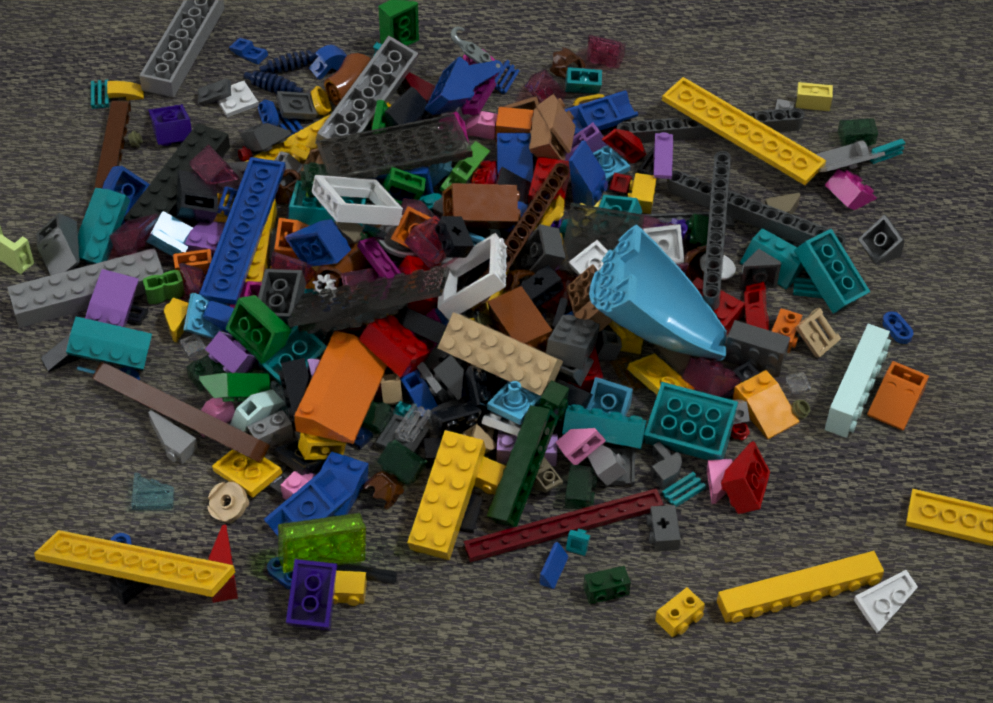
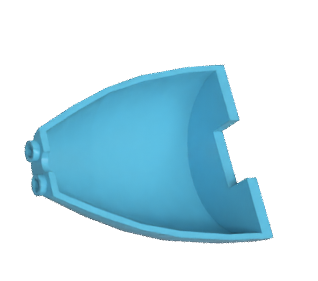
(655, 298)

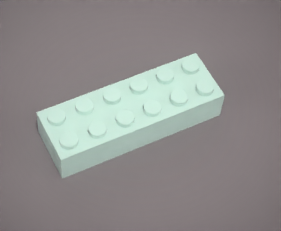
(858, 381)

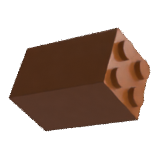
(482, 205)
(519, 318)

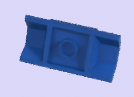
(603, 112)
(314, 500)

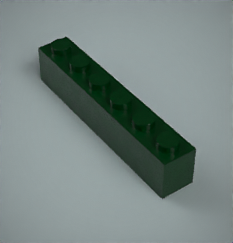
(522, 466)

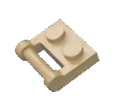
(814, 336)

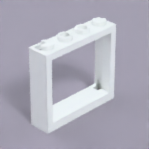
(330, 188)
(458, 302)

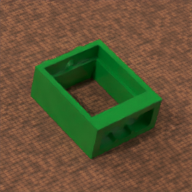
(413, 184)

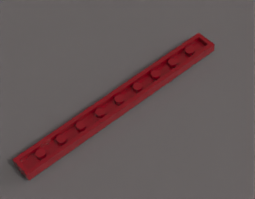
(560, 525)

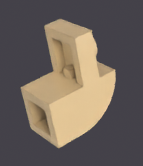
(484, 433)

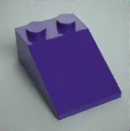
(170, 124)
(312, 595)

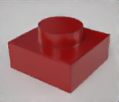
(620, 183)

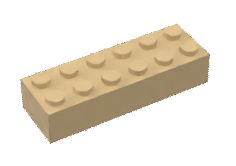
(499, 354)

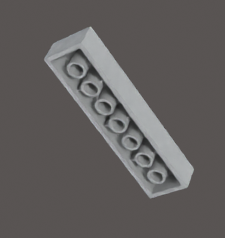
(180, 46)
(376, 82)
(73, 289)

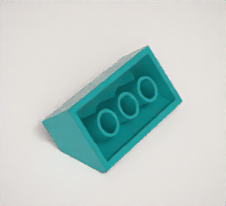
(100, 221)
(831, 270)
(109, 343)
(613, 426)

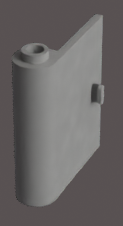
(846, 156)

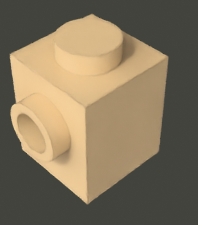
(391, 389)

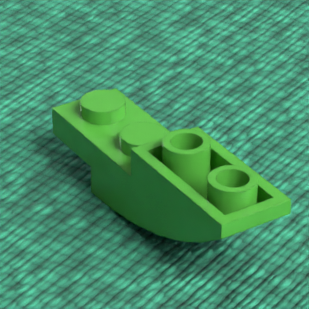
(464, 168)

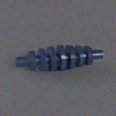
(289, 61)
(272, 82)

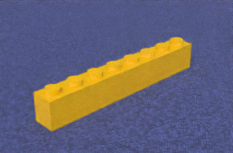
(800, 586)

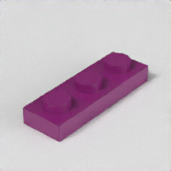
(479, 99)
(378, 258)

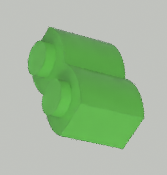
(163, 287)

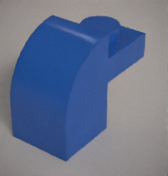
(328, 57)

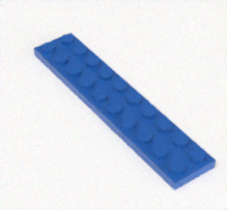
(242, 231)

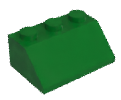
(399, 21)
(257, 328)
(235, 385)

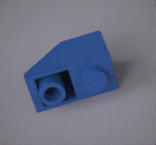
(418, 391)

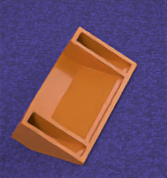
(340, 390)

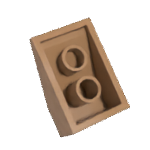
(558, 120)

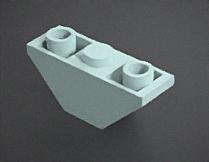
(255, 409)

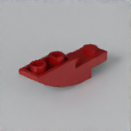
(485, 173)
(756, 305)

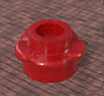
(244, 154)
(743, 428)

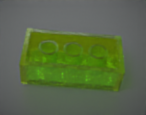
(322, 540)

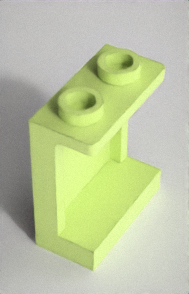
(16, 254)

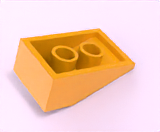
(766, 404)

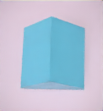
(610, 396)

